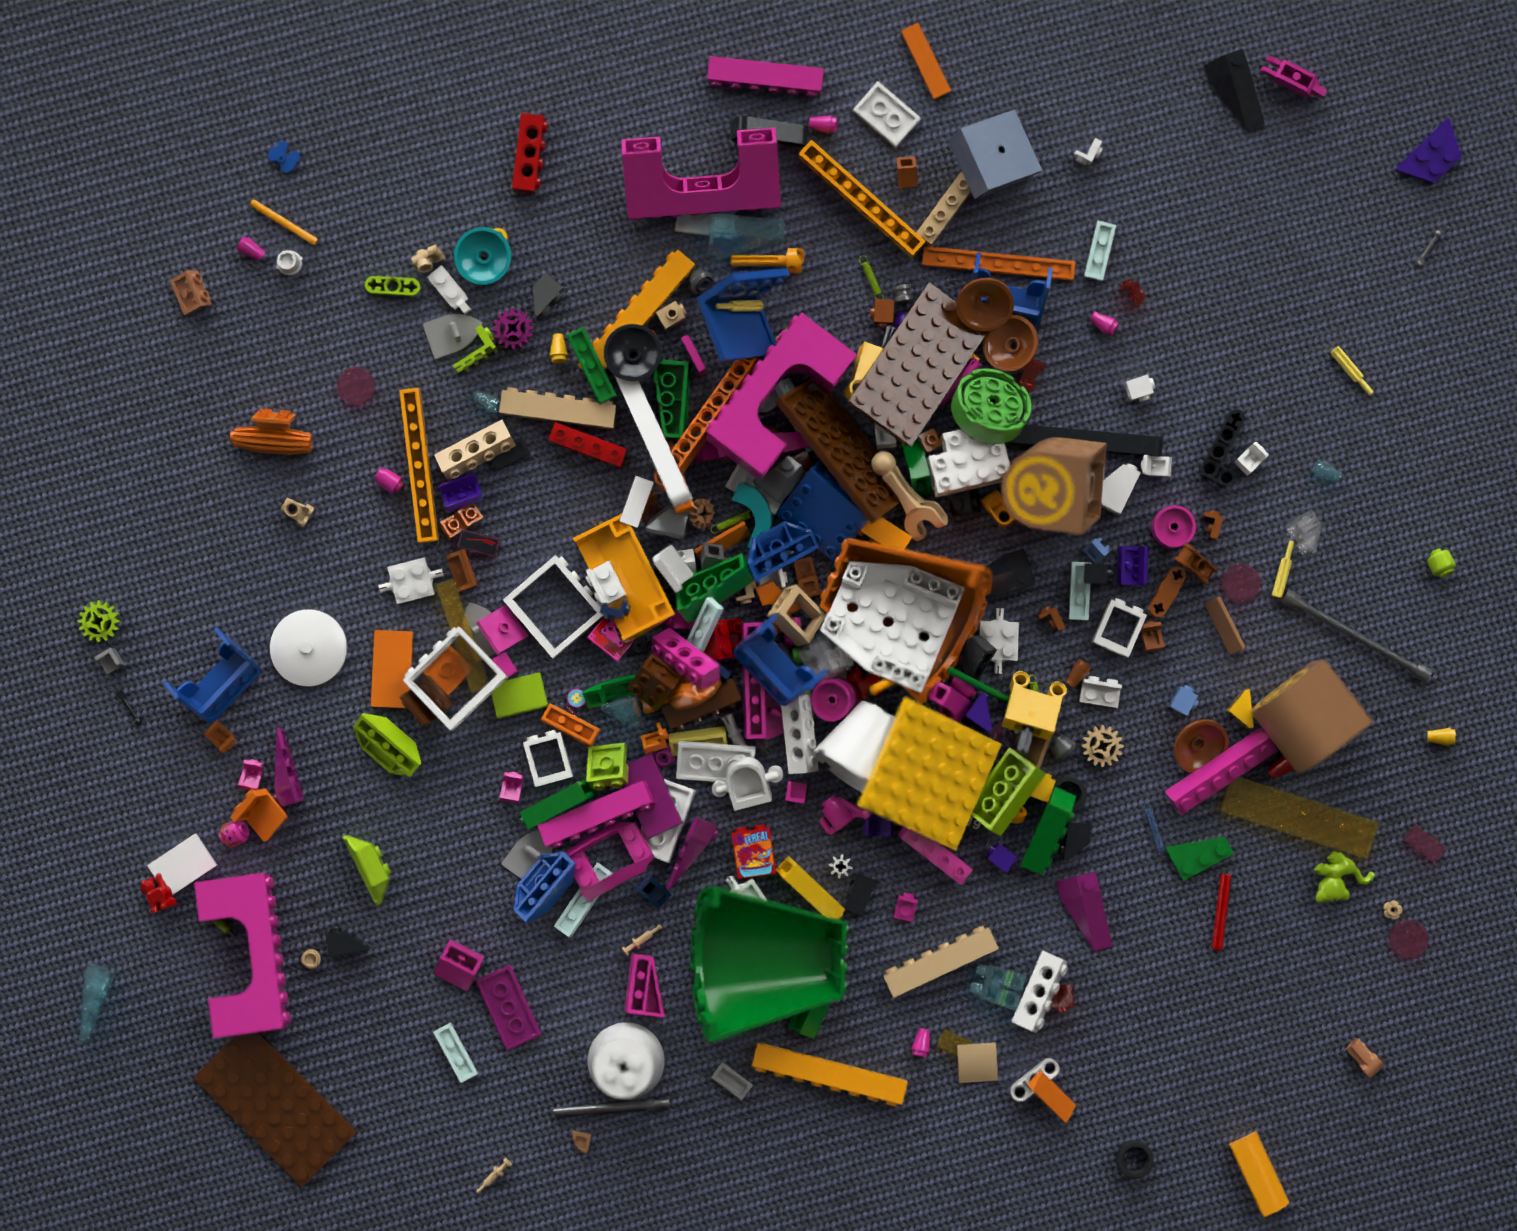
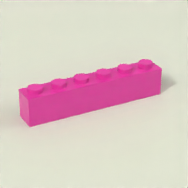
(765, 76)
(752, 696)
(1221, 771)
(595, 814)

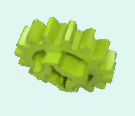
(95, 614)

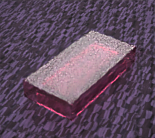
(1424, 843)

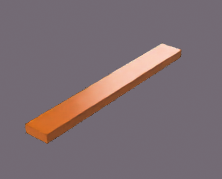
(998, 263)

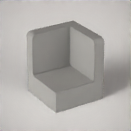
(110, 660)

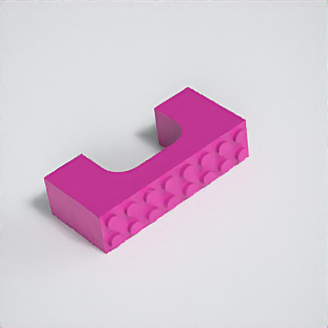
(747, 187)
(801, 349)
(264, 1002)

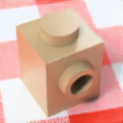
(671, 315)

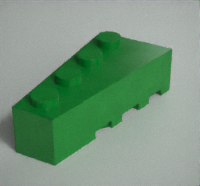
(673, 396)
(716, 582)
(1049, 831)

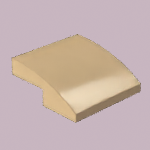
(977, 1062)

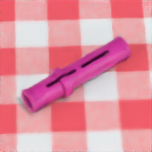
(973, 365)

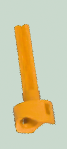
(791, 260)

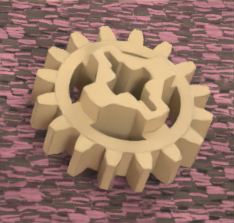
(1099, 737)

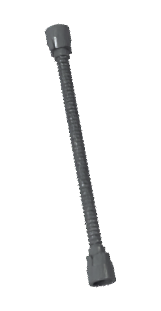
(1418, 670)

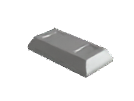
(732, 1081)

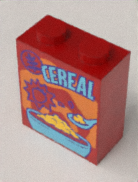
(753, 851)

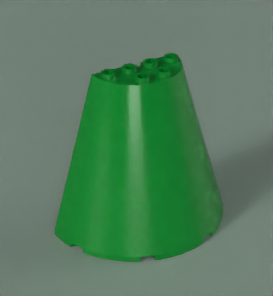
(761, 961)

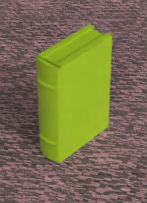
(519, 696)

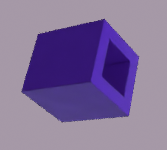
(1001, 857)

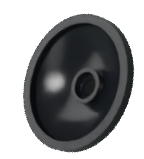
(631, 339)

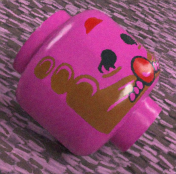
(233, 833)

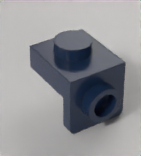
(611, 613)

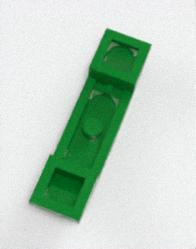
(608, 690)

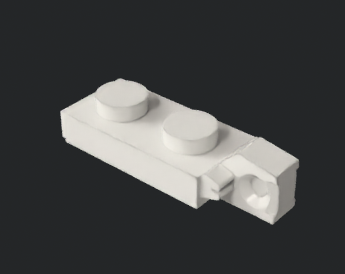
(449, 289)

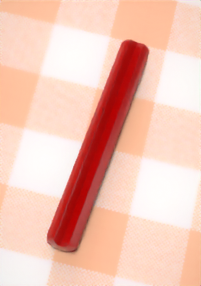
(1221, 912)

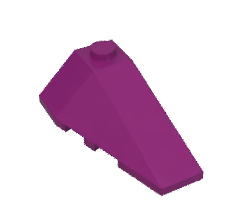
(286, 779)
(696, 841)
(1085, 904)

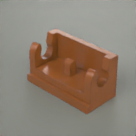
(462, 570)

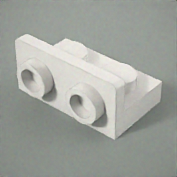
(605, 583)
(1100, 692)

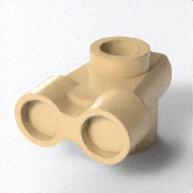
(424, 258)
(301, 513)

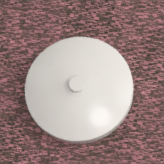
(308, 647)

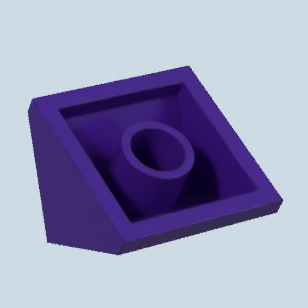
(979, 713)

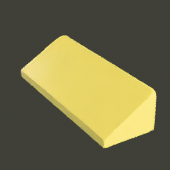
(709, 735)

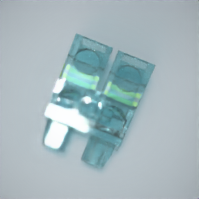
(993, 983)

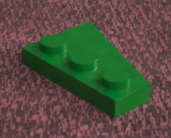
(1197, 856)

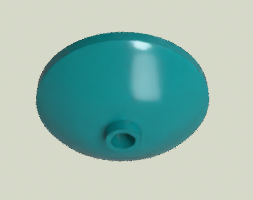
(469, 252)

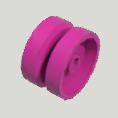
(1162, 530)
(834, 699)

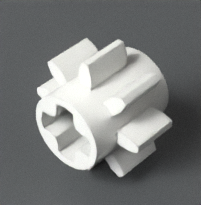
(844, 863)

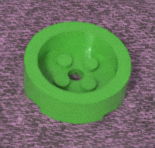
(980, 416)

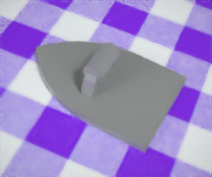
(450, 333)
(474, 614)
(526, 853)

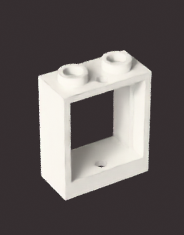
(1109, 645)
(550, 735)

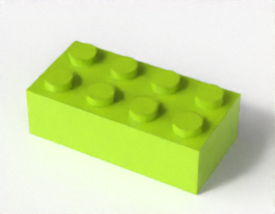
(1006, 791)

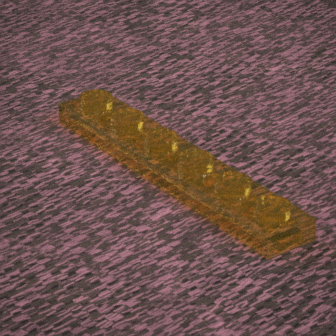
(457, 618)

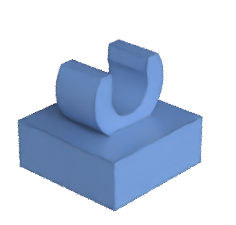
(1096, 550)

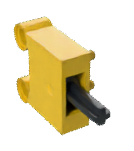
(865, 358)
(1032, 711)

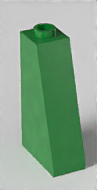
(557, 803)

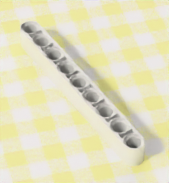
(655, 441)

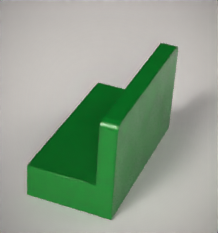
(809, 1021)

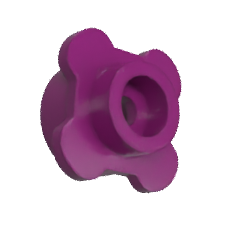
(659, 757)

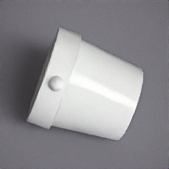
(289, 262)

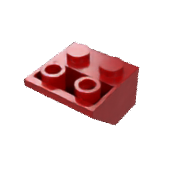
(724, 639)

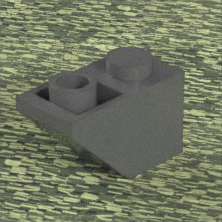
(544, 294)

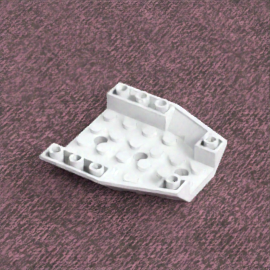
(914, 603)

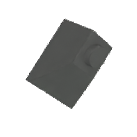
(781, 478)
(668, 523)

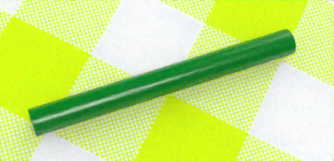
(977, 684)

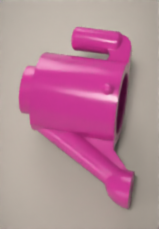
(839, 813)

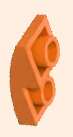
(460, 520)

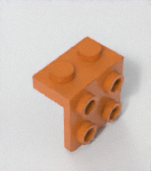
(260, 812)

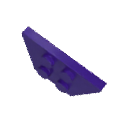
(1433, 155)

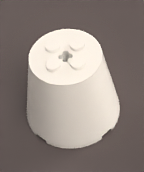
(856, 744)
(627, 1044)

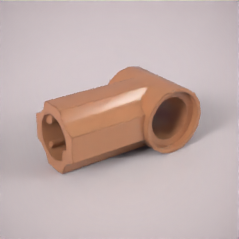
(1368, 1061)

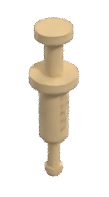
(640, 940)
(498, 1171)

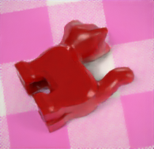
(863, 684)
(157, 897)

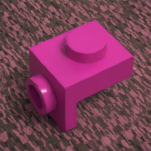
(678, 621)
(251, 775)
(511, 787)

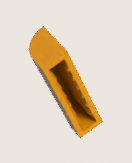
(1259, 1174)

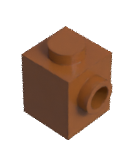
(906, 172)
(882, 312)

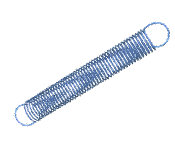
(1153, 829)

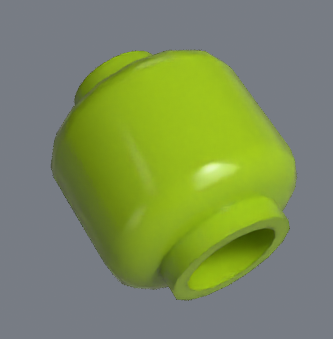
(1441, 563)

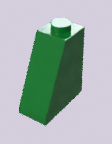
(917, 468)

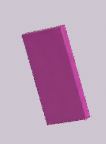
(663, 813)
(508, 1007)

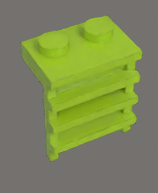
(487, 338)

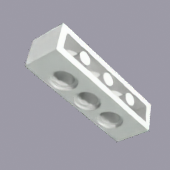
(799, 736)
(1030, 997)

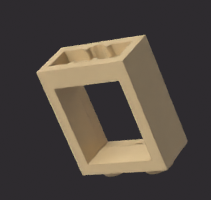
(787, 625)

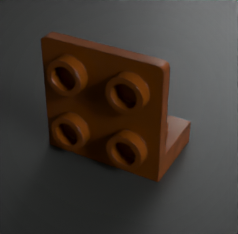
(654, 682)
(420, 710)

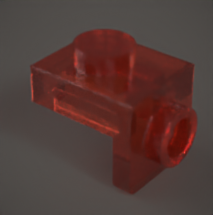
(1137, 295)
(1064, 998)

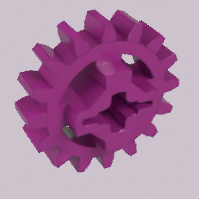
(507, 323)

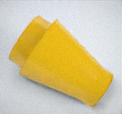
(558, 349)
(1442, 736)

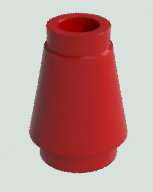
(1280, 767)

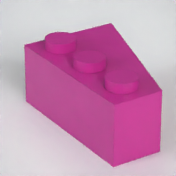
(643, 988)

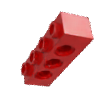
(529, 123)
(588, 445)

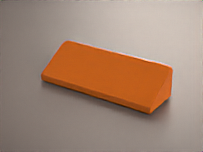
(728, 537)
(570, 725)
(1052, 1096)

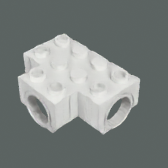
(966, 464)

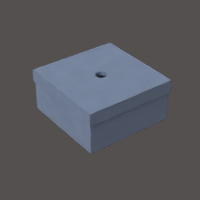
(994, 154)

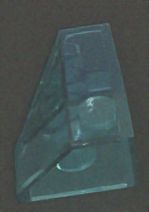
(625, 710)
(95, 990)

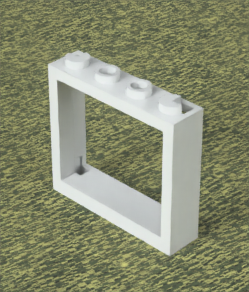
(574, 578)
(439, 648)

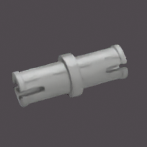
(733, 730)

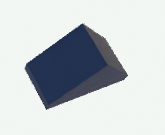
(653, 891)

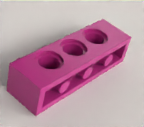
(685, 658)
(937, 855)

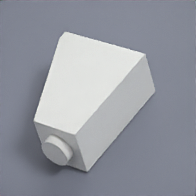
(1119, 487)

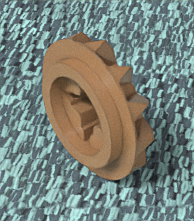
(698, 521)

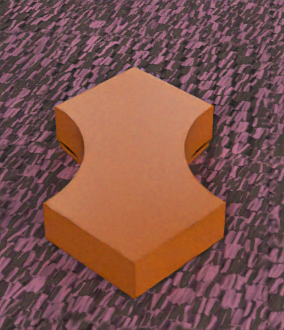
(769, 593)

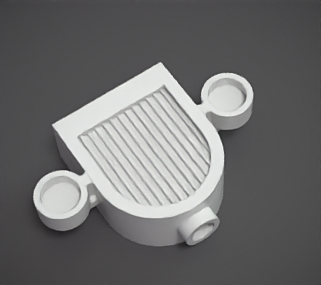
(747, 782)

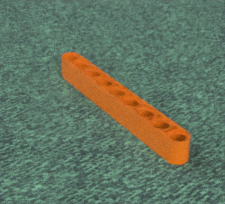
(708, 409)

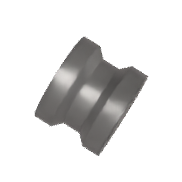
(902, 293)

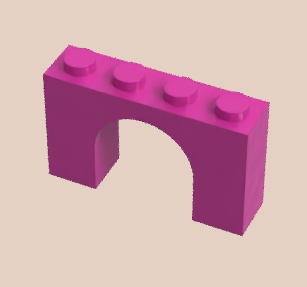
(950, 702)

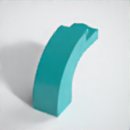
(758, 504)

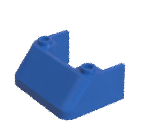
(1028, 302)
(772, 667)
(221, 684)

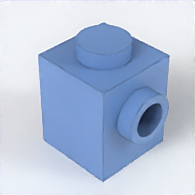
(1184, 700)

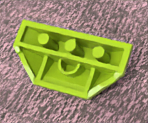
(387, 744)
(370, 865)

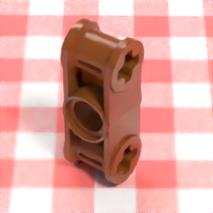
(1195, 564)
(1166, 592)

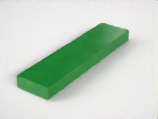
(591, 365)

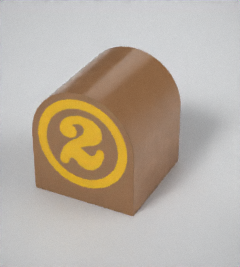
(1057, 485)
(1310, 715)

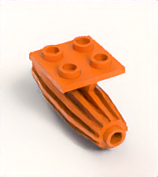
(272, 434)

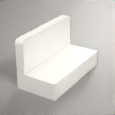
(672, 567)

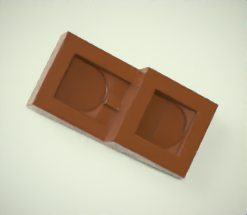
(807, 576)

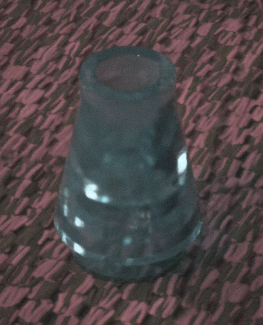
(487, 401)
(1324, 470)

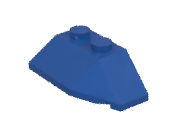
(779, 548)
(543, 885)

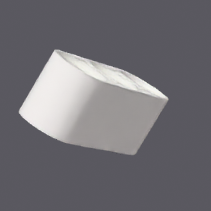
(1022, 1082)

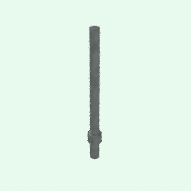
(649, 1105)

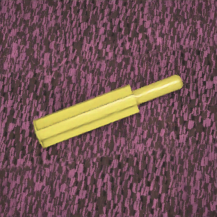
(741, 305)
(1350, 368)
(1283, 572)

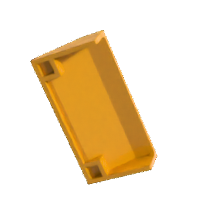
(619, 545)

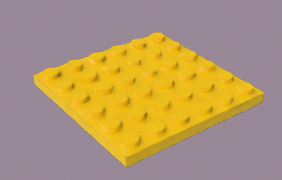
(929, 774)

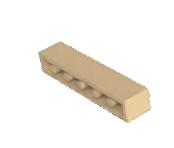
(557, 409)
(940, 961)

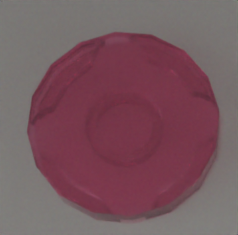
(356, 386)
(1241, 582)
(1408, 939)

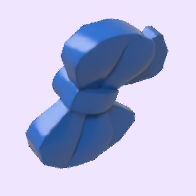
(277, 154)

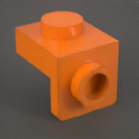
(655, 740)

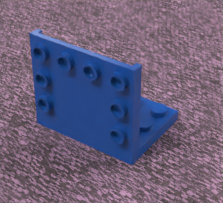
(740, 333)
(825, 509)

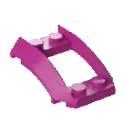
(584, 872)

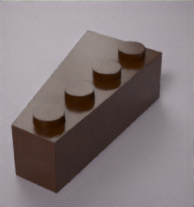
(725, 696)

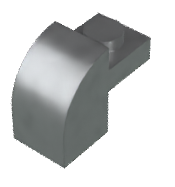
(711, 555)

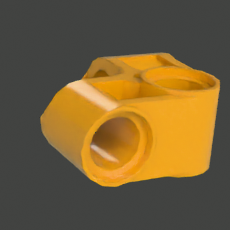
(995, 505)

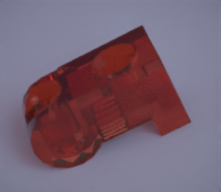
(1029, 374)

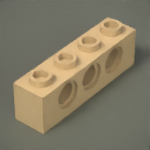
(944, 210)
(477, 442)

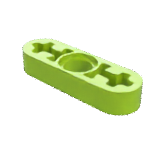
(378, 290)

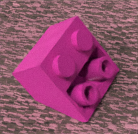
(458, 965)

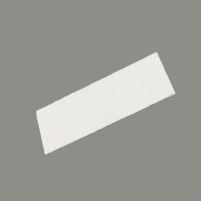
(636, 501)

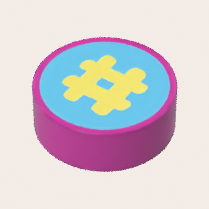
(576, 698)

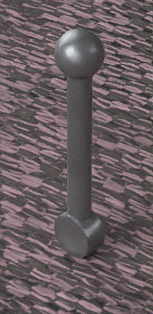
(1420, 260)

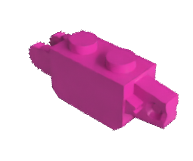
(1294, 78)

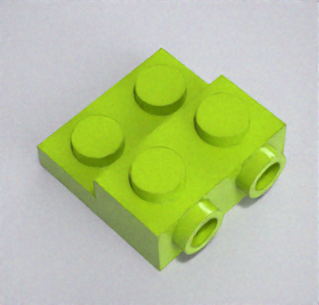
(607, 766)

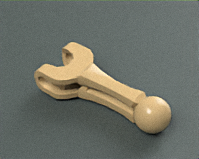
(914, 505)

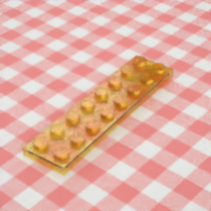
(1299, 817)

